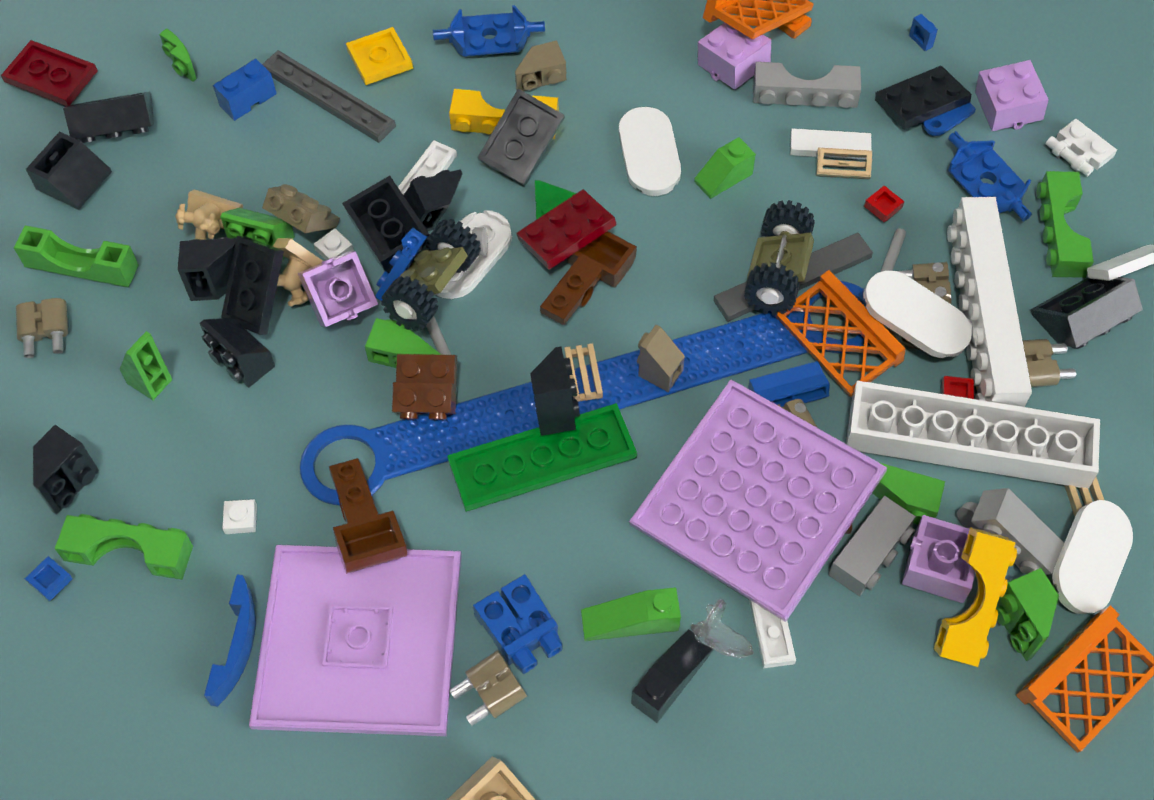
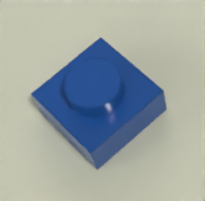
(923, 32)
(48, 578)

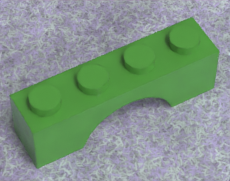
(1067, 251)
(47, 252)
(88, 539)

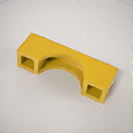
(473, 114)
(965, 635)

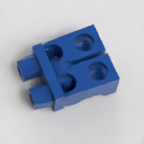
(519, 623)

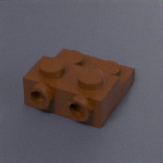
(425, 386)

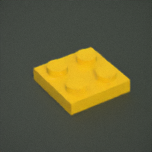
(379, 55)

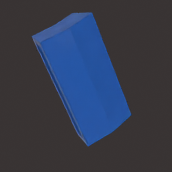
(800, 382)

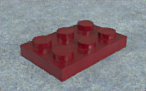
(49, 73)
(566, 229)

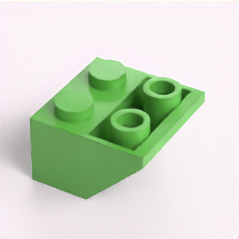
(255, 226)
(1028, 611)

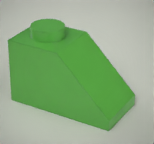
(726, 168)

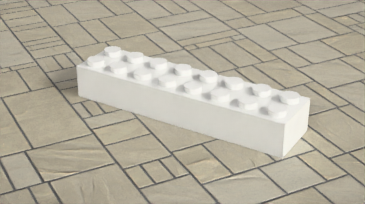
(988, 303)
(974, 434)

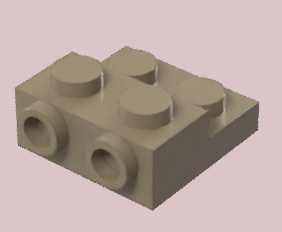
(299, 209)

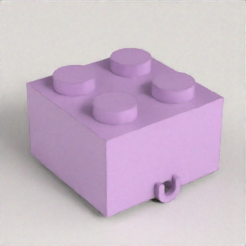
(732, 54)
(1011, 95)
(338, 289)
(937, 562)

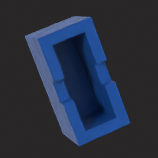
(244, 88)

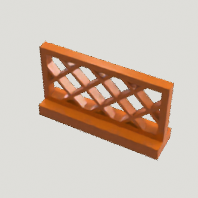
(724, 8)
(863, 323)
(1064, 663)

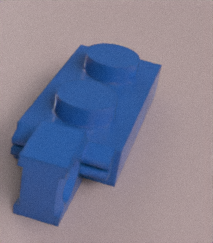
(401, 260)

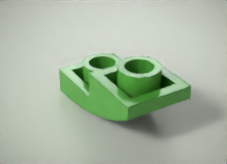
(177, 51)

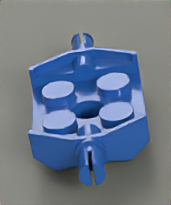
(509, 30)
(978, 161)

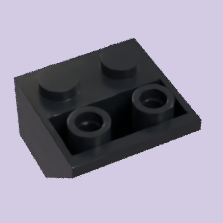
(67, 171)
(432, 195)
(205, 267)
(236, 349)
(554, 394)
(61, 468)

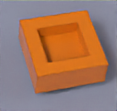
(796, 26)

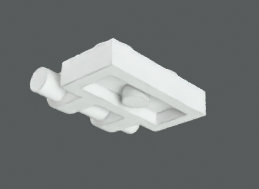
(1081, 147)

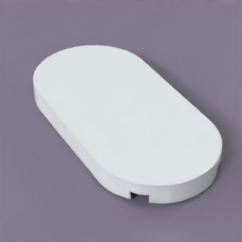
(649, 151)
(499, 240)
(917, 314)
(1092, 557)

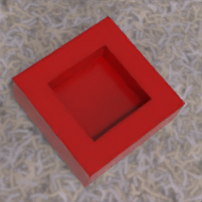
(884, 203)
(958, 387)

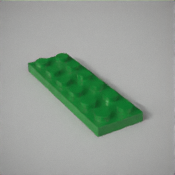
(537, 461)

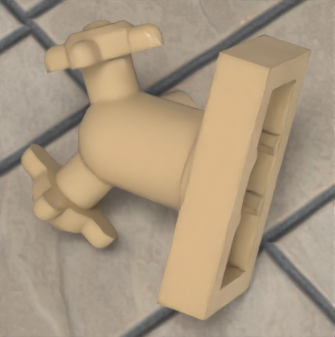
(204, 213)
(299, 260)

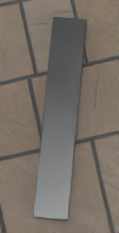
(329, 96)
(833, 257)

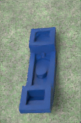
(224, 678)

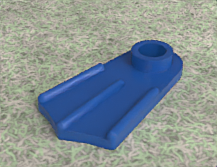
(948, 120)

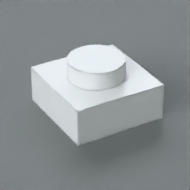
(333, 245)
(239, 516)

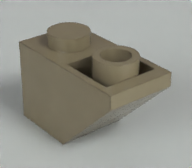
(541, 67)
(659, 359)

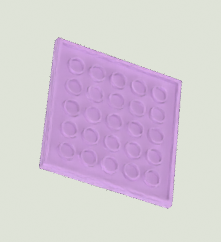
(758, 498)

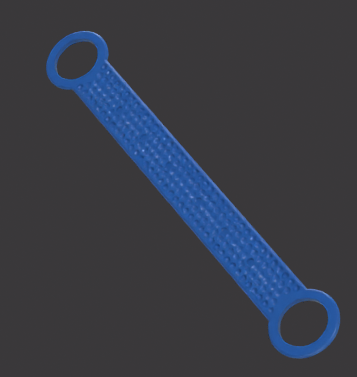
(426, 442)

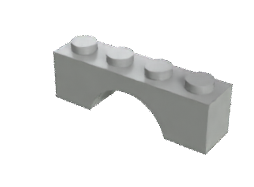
(777, 86)

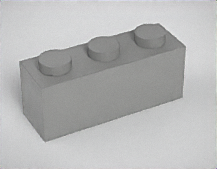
(1008, 516)
(873, 546)

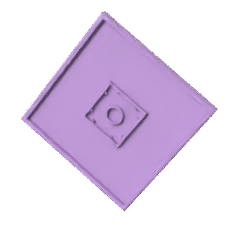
(359, 645)

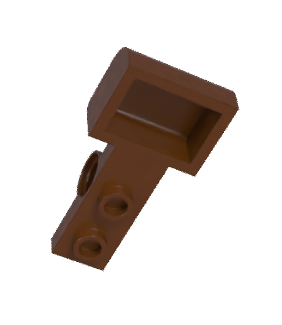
(603, 259)
(367, 536)

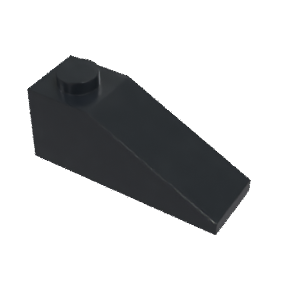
(669, 676)

